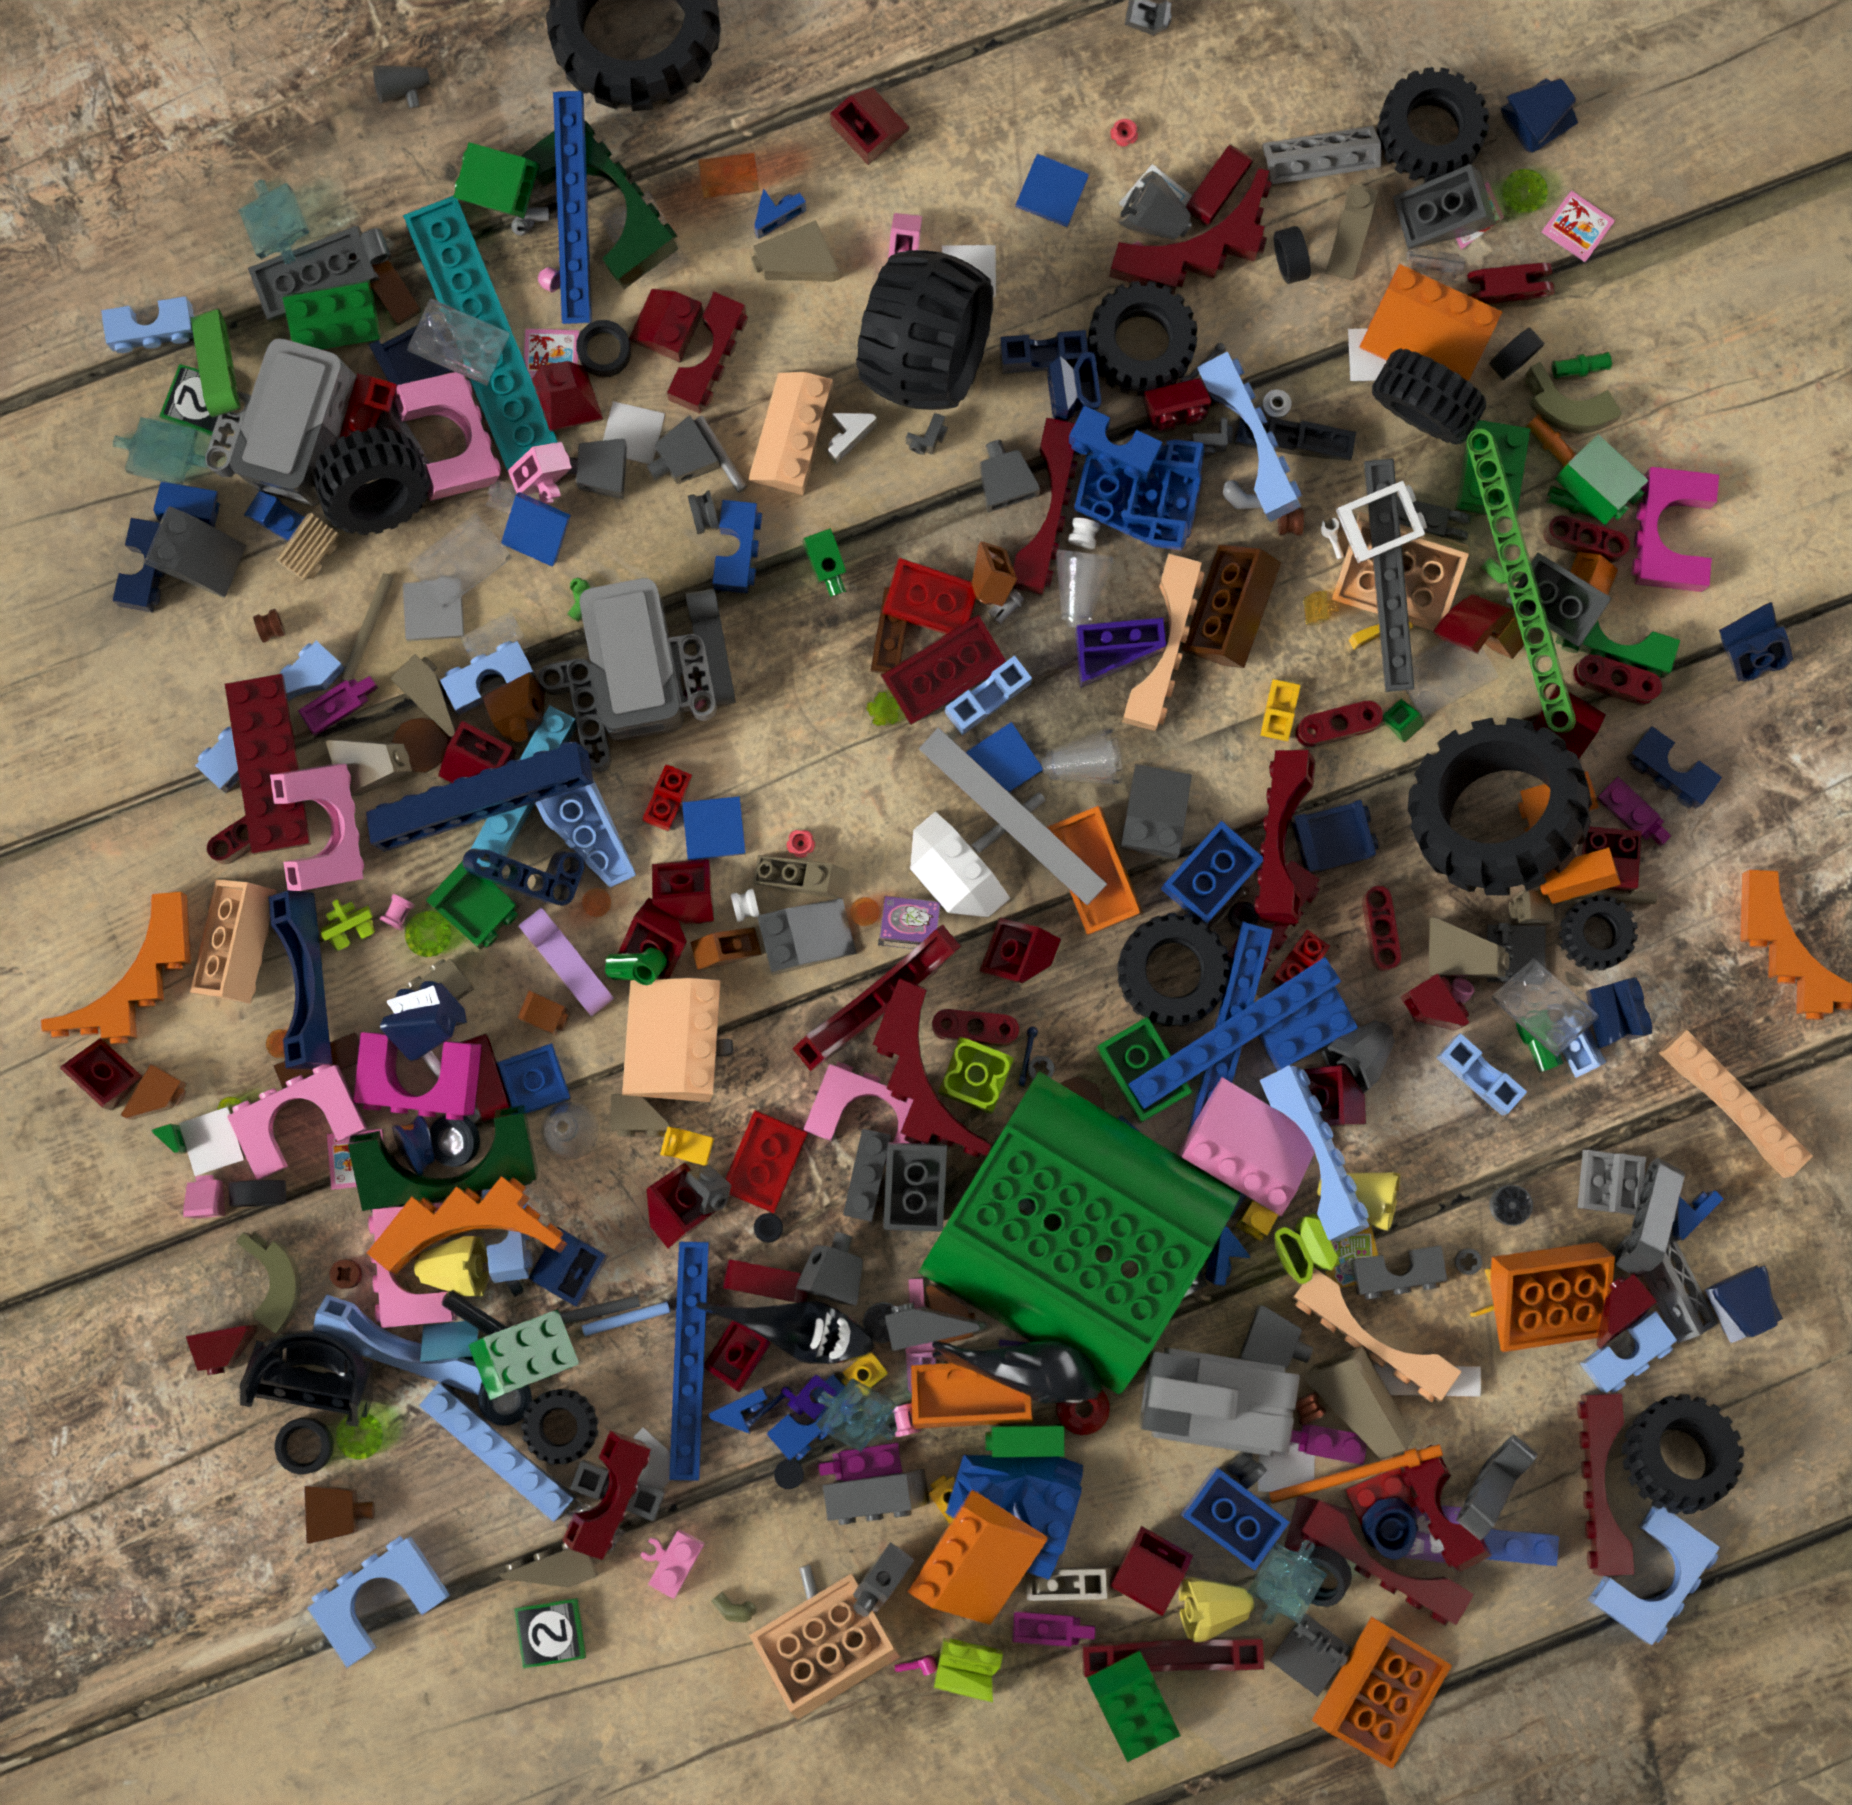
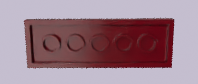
(264, 748)

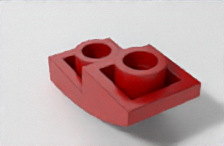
(667, 797)
(1302, 956)

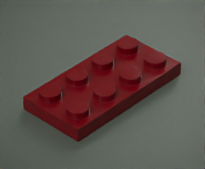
(943, 669)

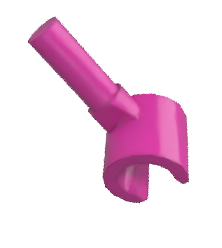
(927, 1664)

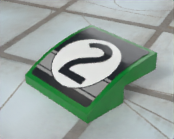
(185, 402)
(550, 1633)

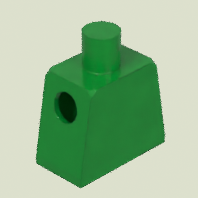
(822, 548)

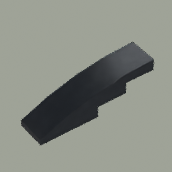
(1302, 438)

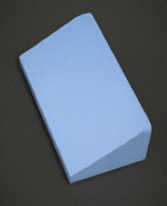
(1583, 1054)

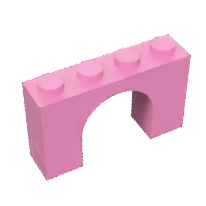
(451, 397)
(341, 857)
(839, 1090)
(255, 1122)
(396, 1304)

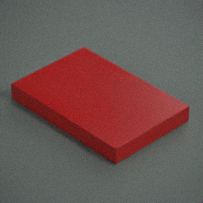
(929, 597)
(765, 1161)

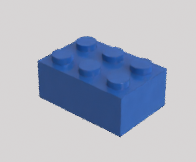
(1212, 873)
(1308, 1029)
(1234, 1518)

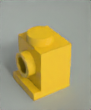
(1256, 1220)
(869, 1363)
(939, 1488)

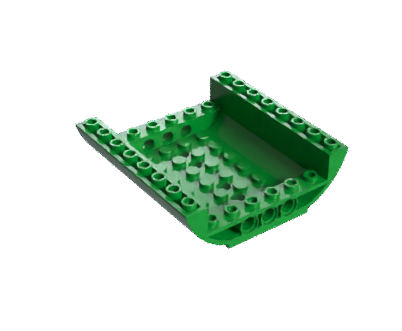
(1108, 1191)

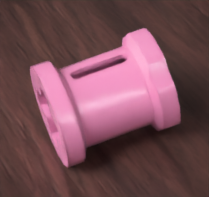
(397, 912)
(904, 1420)

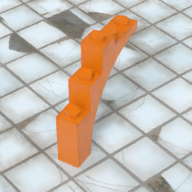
(1766, 922)
(114, 1013)
(419, 1226)

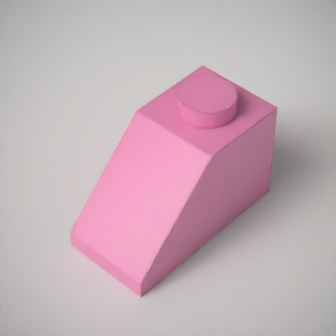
(905, 233)
(204, 1198)

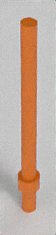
(1411, 1458)

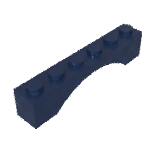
(295, 922)

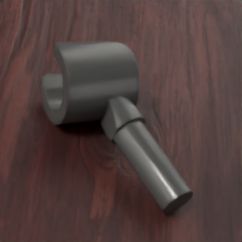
(724, 1047)

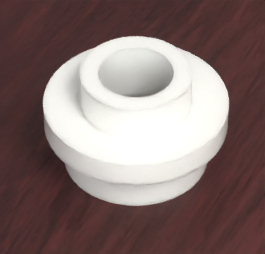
(1270, 409)

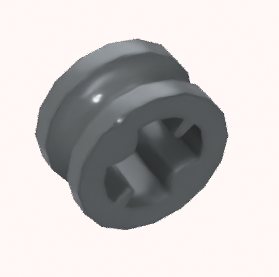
(1050, 1066)
(1474, 1268)

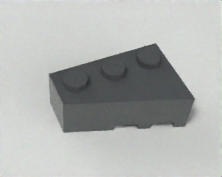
(876, 1496)

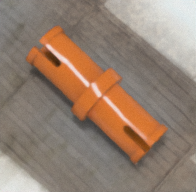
(1551, 440)

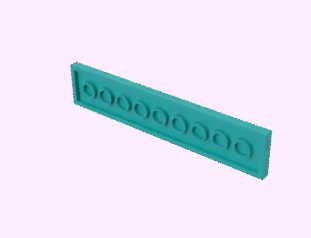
(464, 284)

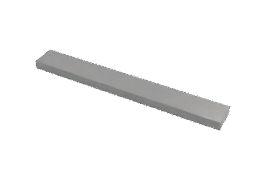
(1013, 816)

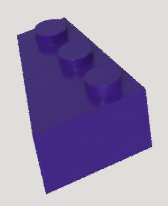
(1116, 646)

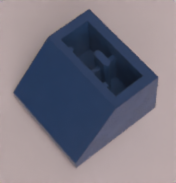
(569, 1272)

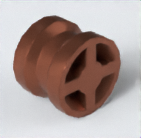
(1291, 523)
(269, 625)
(353, 1274)
(1309, 1408)

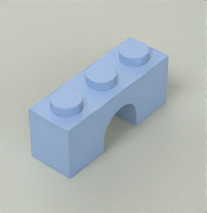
(171, 325)
(464, 684)
(989, 696)
(1490, 1084)
(509, 1258)
(1650, 1340)

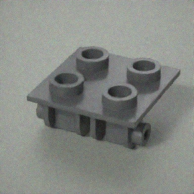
(1521, 944)
(1311, 1654)

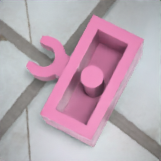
(540, 470)
(674, 1562)

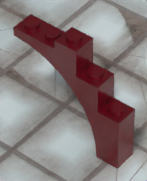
(1202, 254)
(872, 1003)
(927, 1114)

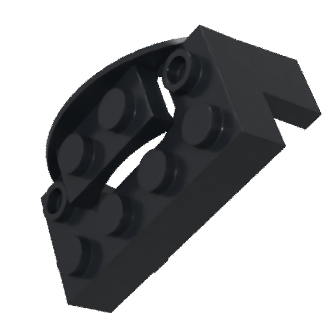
(278, 1381)

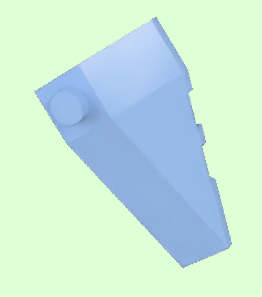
(588, 829)

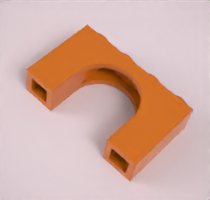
(1585, 872)

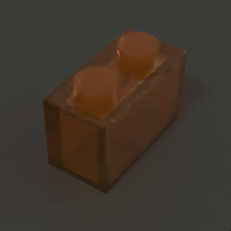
(728, 175)

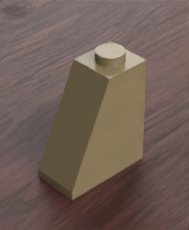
(796, 256)
(369, 762)
(1463, 954)

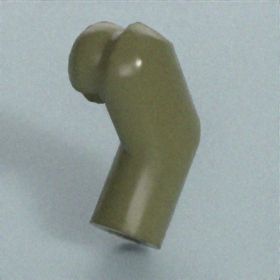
(734, 1612)

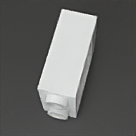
(1352, 530)

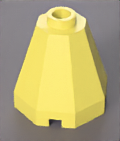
(455, 1266)
(1212, 1607)

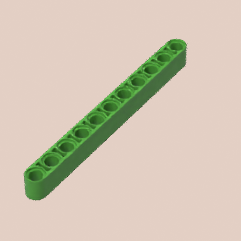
(1511, 569)

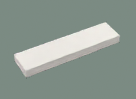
(1466, 1384)

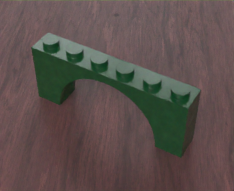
(644, 238)
(387, 1183)

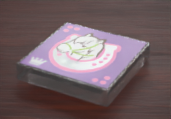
(907, 921)

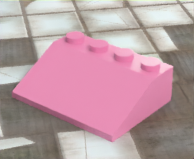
(1249, 1146)

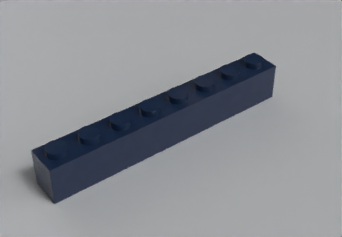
(479, 796)

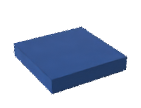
(1052, 190)
(535, 529)
(1006, 758)
(713, 828)
(534, 1079)

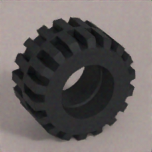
(1617, 918)
(534, 1431)

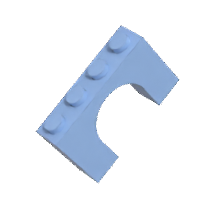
(1691, 1556)
(336, 1609)

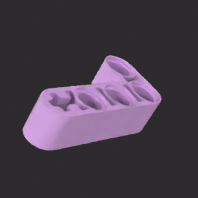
(566, 961)

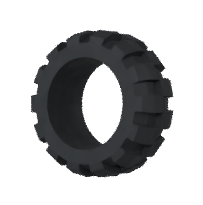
(634, 81)
(1486, 751)

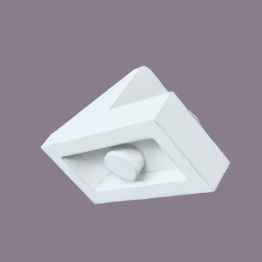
(855, 428)

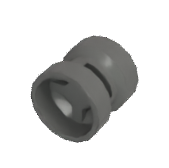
(1246, 1469)

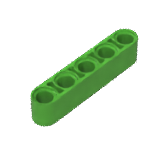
(215, 363)

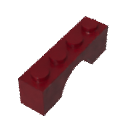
(693, 384)
(1306, 885)
(594, 1529)
(1460, 1546)

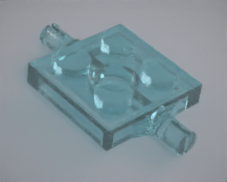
(274, 221)
(161, 451)
(856, 1415)
(1287, 1582)

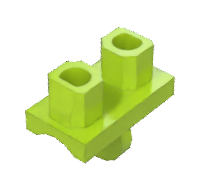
(336, 930)

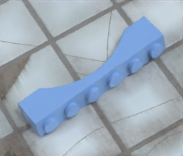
(1272, 484)
(311, 672)
(1338, 1207)
(372, 1341)
(497, 1452)

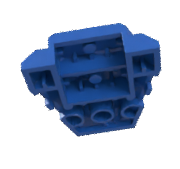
(1150, 509)
(1033, 1489)

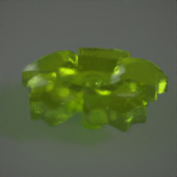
(883, 710)

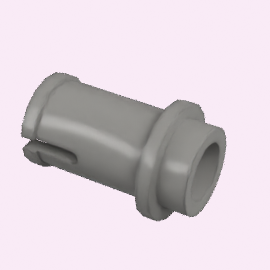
(1012, 602)

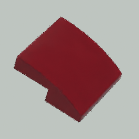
(1473, 622)

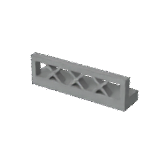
(1322, 157)
(1669, 1292)

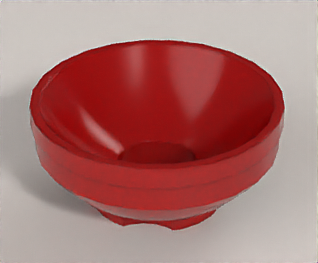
(1088, 1425)

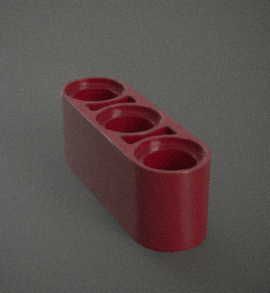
(1219, 184)
(1599, 535)
(231, 836)
(1381, 914)
(490, 1087)
(763, 1281)

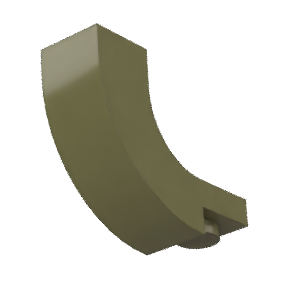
(1566, 413)
(284, 1279)

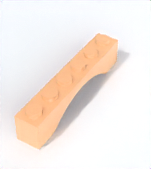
(1177, 587)
(1759, 1125)
(1428, 1372)

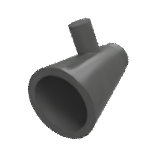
(399, 80)

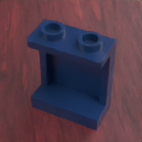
(401, 365)
(1334, 837)

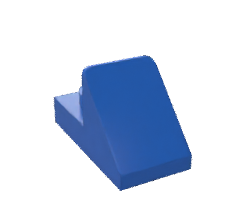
(771, 217)
(273, 515)
(1688, 1218)
(1218, 1261)
(732, 1413)

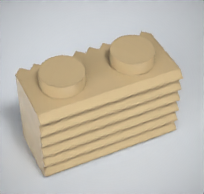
(307, 547)

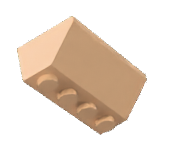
(791, 431)
(233, 941)

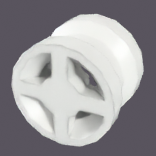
(1084, 533)
(745, 905)

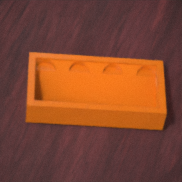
(1093, 842)
(960, 1397)

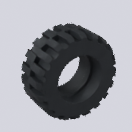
(1437, 90)
(1150, 303)
(1429, 396)
(362, 458)
(1183, 931)
(1707, 1429)

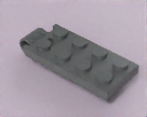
(319, 266)

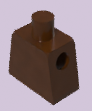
(516, 707)
(333, 1512)

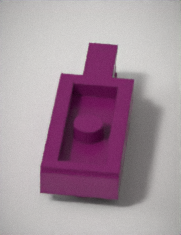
(336, 704)
(1633, 811)
(1330, 1443)
(869, 1462)
(1049, 1629)

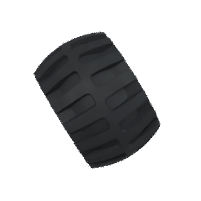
(925, 329)

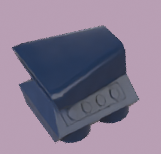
(1540, 113)
(1072, 387)
(1756, 644)
(1619, 1012)
(422, 1019)
(1744, 1303)

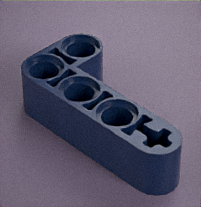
(521, 872)

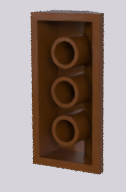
(1232, 605)

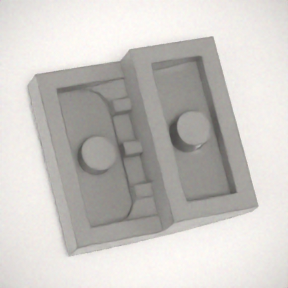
(1610, 1182)

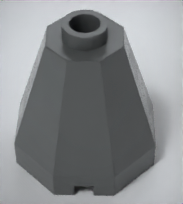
(1155, 209)
(1362, 1052)

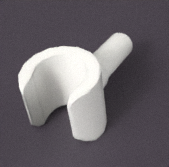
(1332, 535)

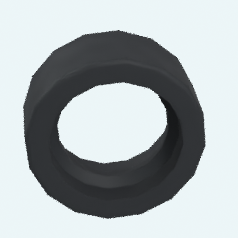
(1292, 254)
(593, 329)
(1516, 353)
(257, 1193)
(281, 1446)
(1341, 1570)

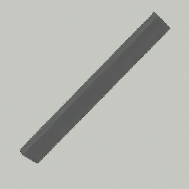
(1389, 579)

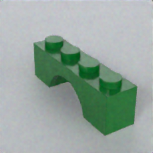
(1653, 654)

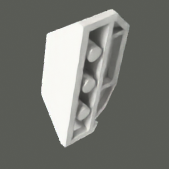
(954, 870)

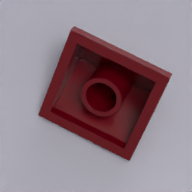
(1586, 726)
(102, 1074)
(737, 1355)

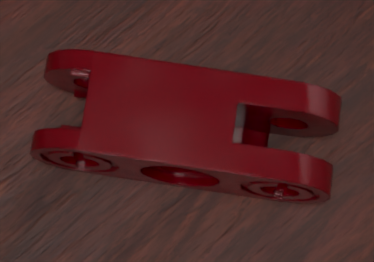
(1512, 283)
(1632, 677)
(1350, 714)
(990, 1021)

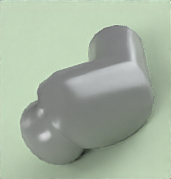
(522, 226)
(1238, 497)

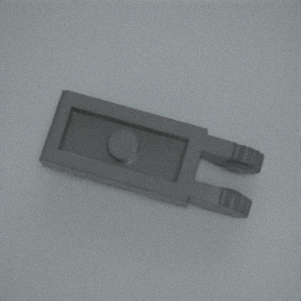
(1436, 519)

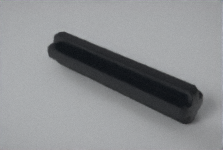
(471, 1314)

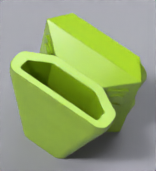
(975, 1075)
(1305, 1249)
(967, 1669)

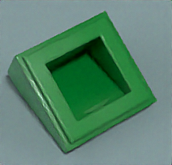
(1403, 720)
(171, 1137)

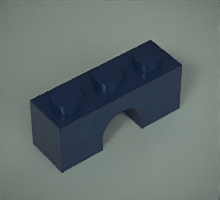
(1027, 355)
(140, 589)
(1651, 756)

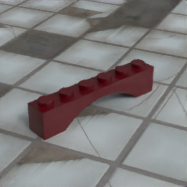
(1033, 560)
(1291, 781)
(1602, 1420)
(1438, 1594)
(1178, 1654)

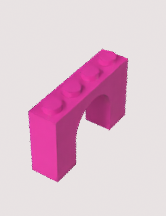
(1655, 562)
(379, 1085)

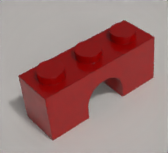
(367, 402)

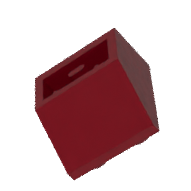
(867, 124)
(1176, 405)
(472, 752)
(1625, 849)
(1434, 1005)
(1151, 1570)

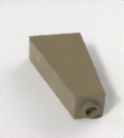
(1362, 1400)

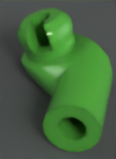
(1496, 572)
(577, 586)

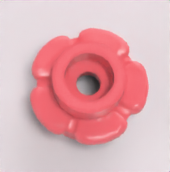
(1124, 125)
(795, 837)

